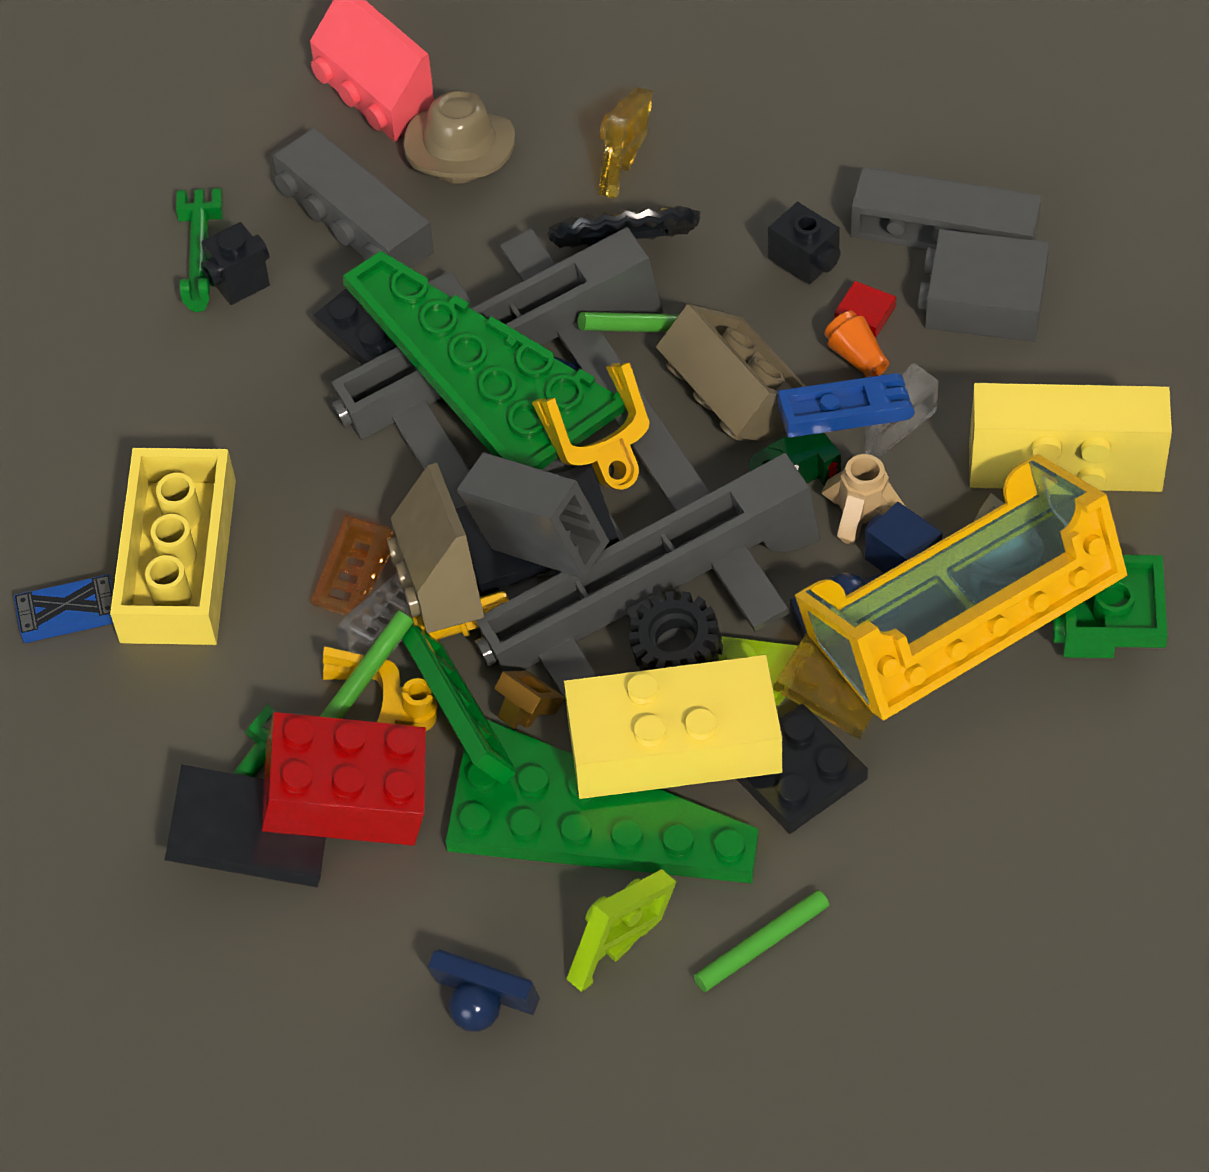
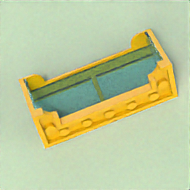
(969, 591)

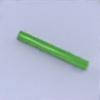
(625, 322)
(368, 666)
(761, 940)

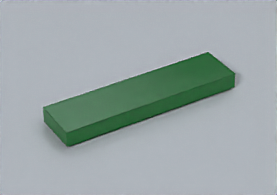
(459, 704)

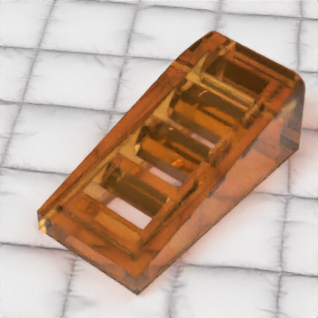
(351, 532)

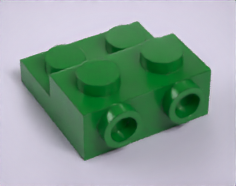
(1119, 616)

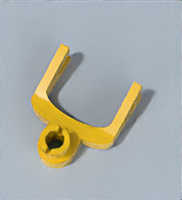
(611, 449)
(401, 705)

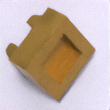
(525, 698)

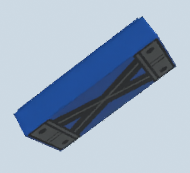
(64, 608)

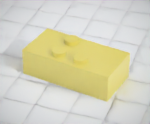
(1096, 432)
(173, 546)
(673, 726)

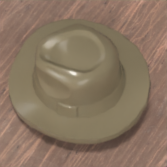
(458, 139)

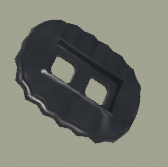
(642, 224)

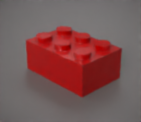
(344, 779)

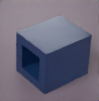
(897, 537)

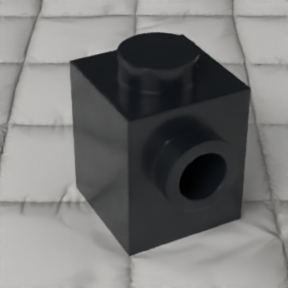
(804, 243)
(235, 263)

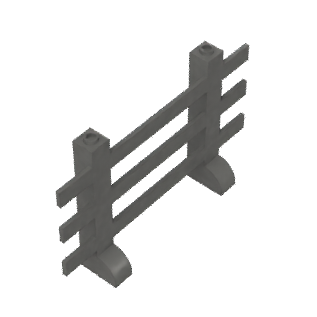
(702, 533)

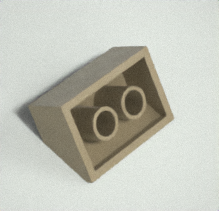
(729, 370)
(434, 556)

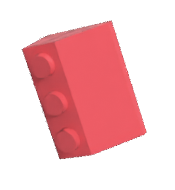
(372, 66)

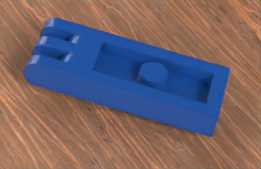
(844, 405)

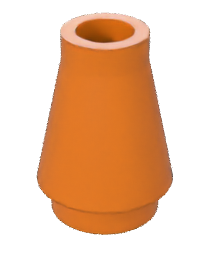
(855, 342)

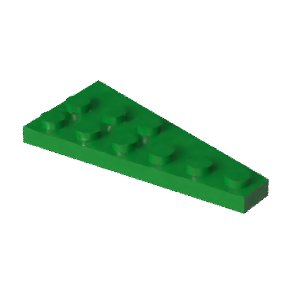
(481, 364)
(545, 821)

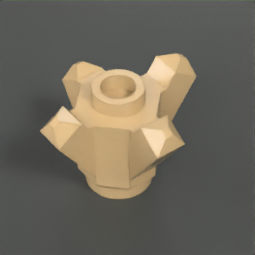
(861, 493)

